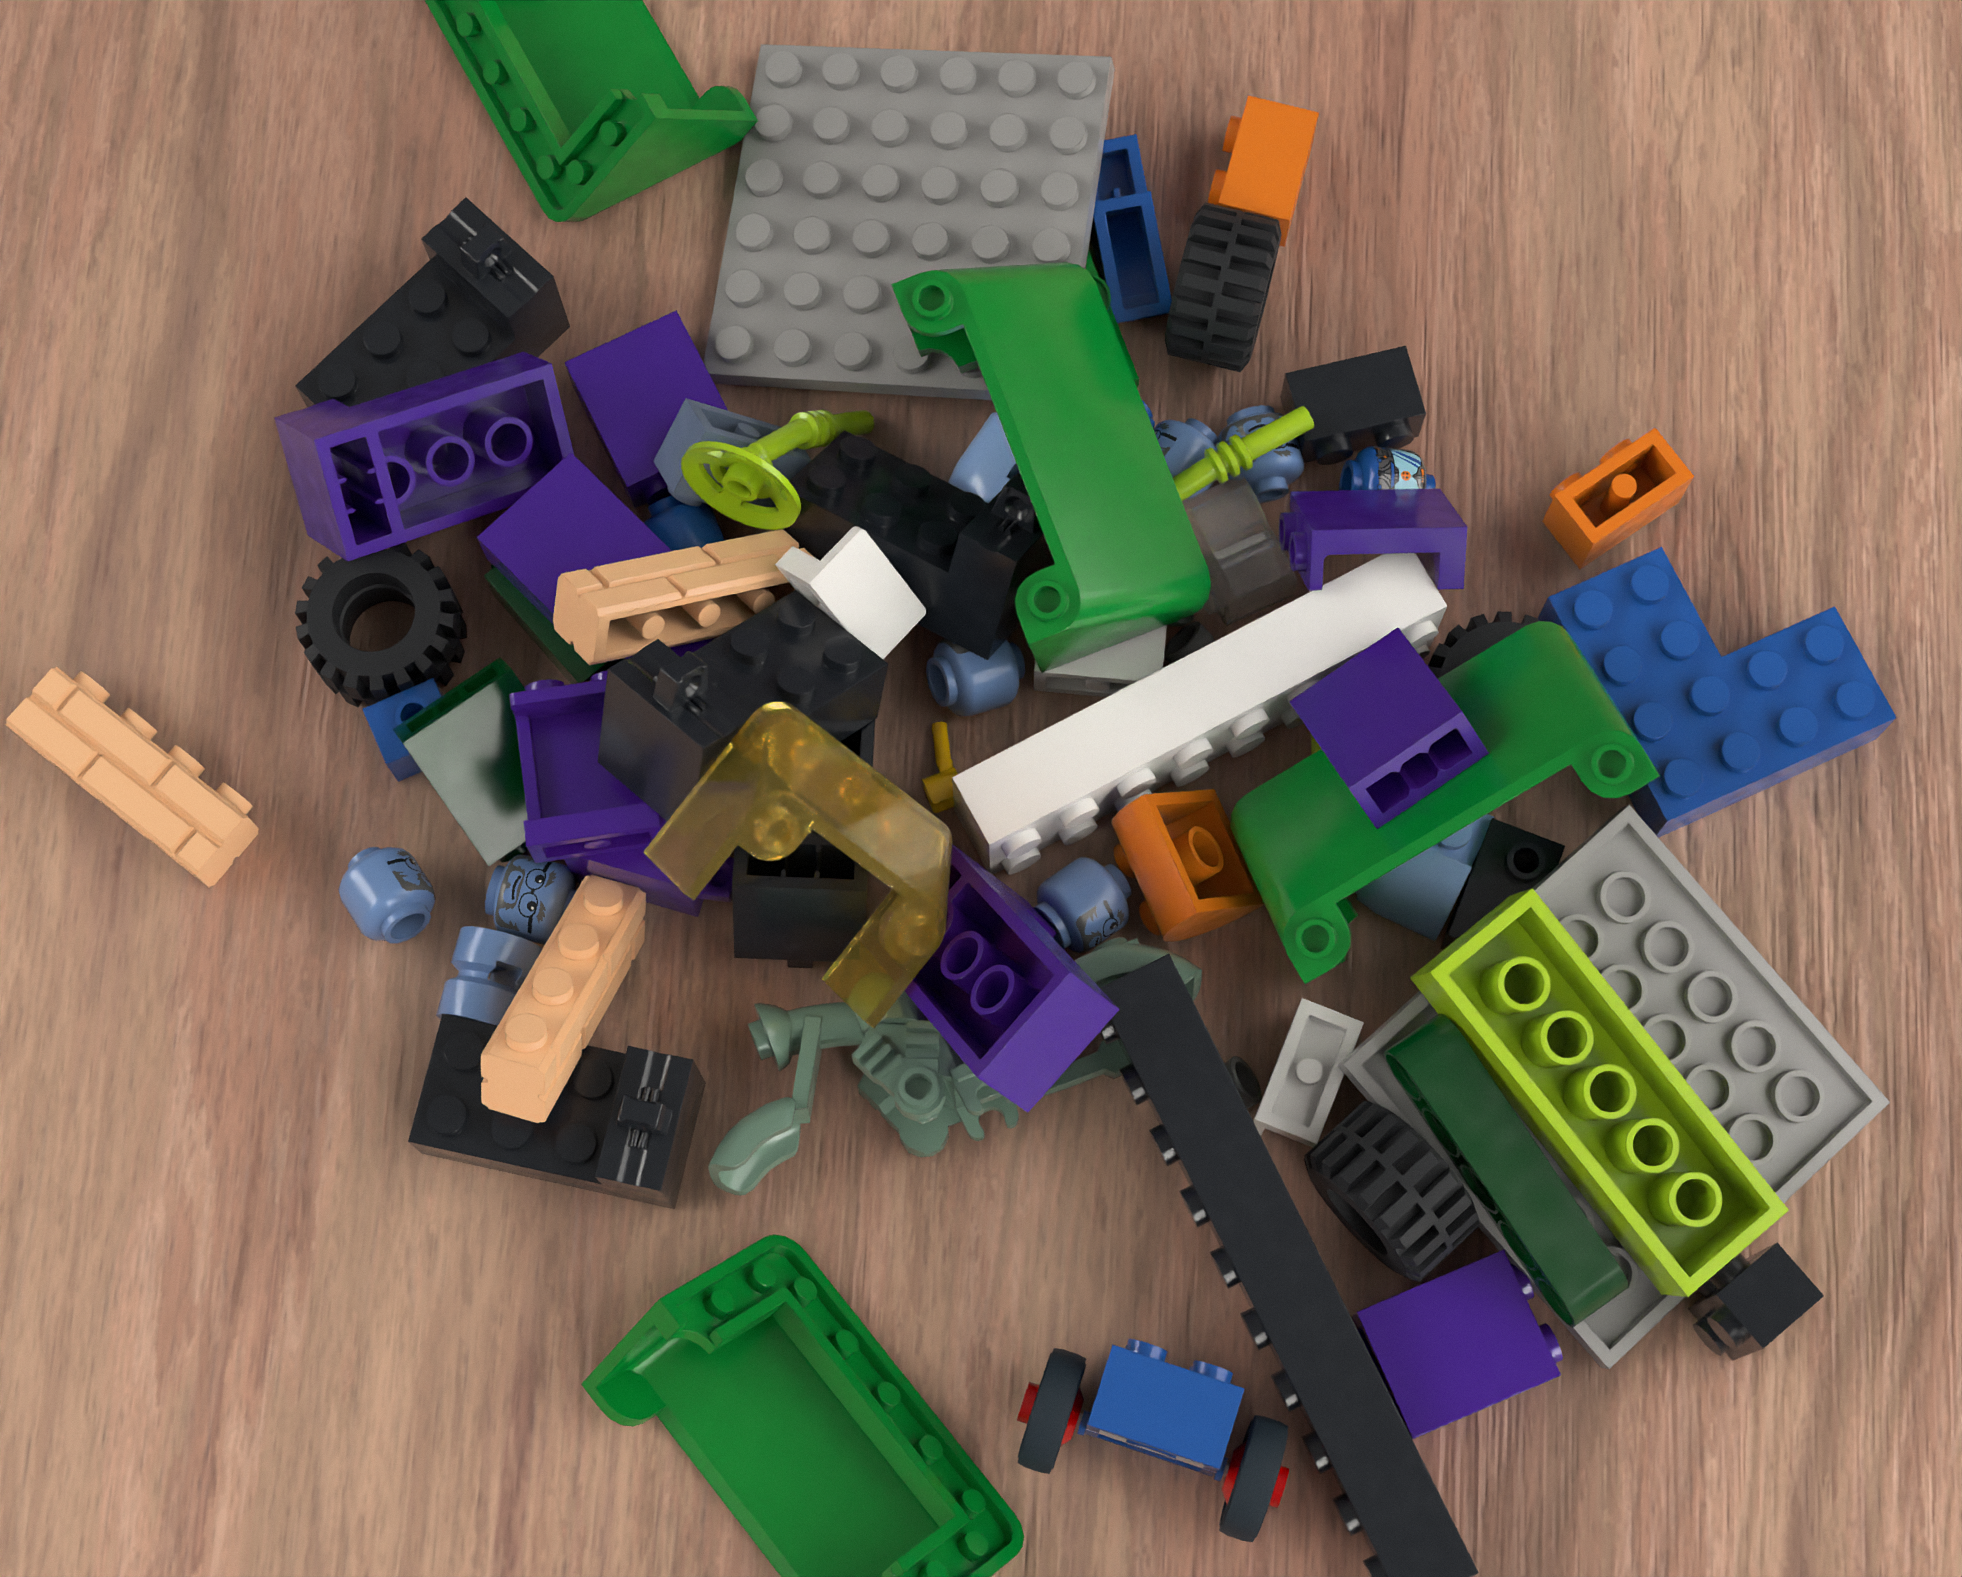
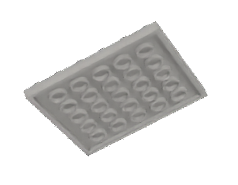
(890, 172)
(1711, 1009)

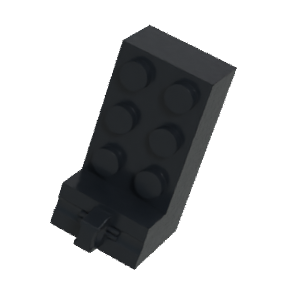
(461, 310)
(943, 541)
(677, 714)
(805, 902)
(613, 1130)

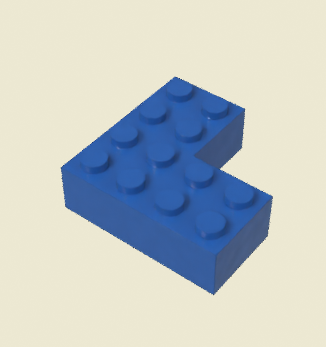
(1711, 720)

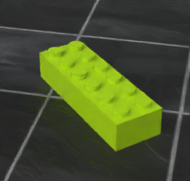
(1600, 1094)

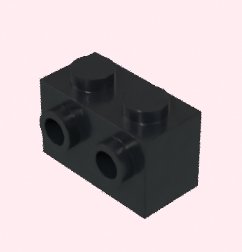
(1356, 404)
(1504, 865)
(1752, 1302)

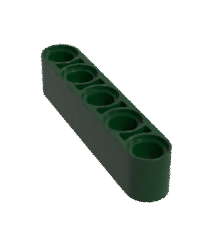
(1506, 1170)

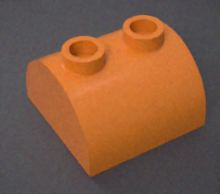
(1184, 863)

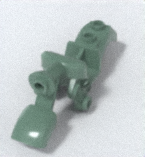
(906, 1070)

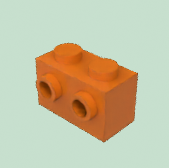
(1266, 161)
(1617, 497)

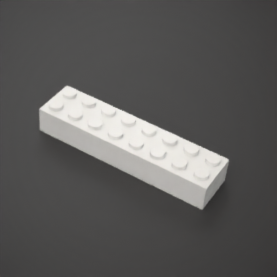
(1186, 713)

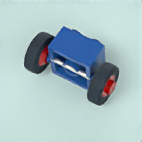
(1163, 1414)

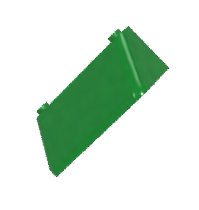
(587, 97)
(1080, 446)
(1534, 713)
(806, 1425)

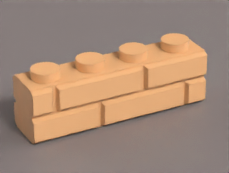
(670, 596)
(134, 776)
(563, 999)

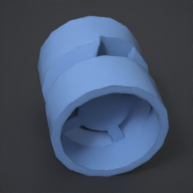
(475, 957)

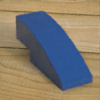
(1128, 235)

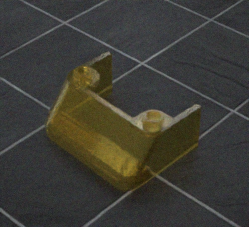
(796, 777)

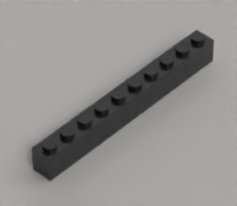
(1282, 1278)

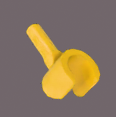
(939, 786)

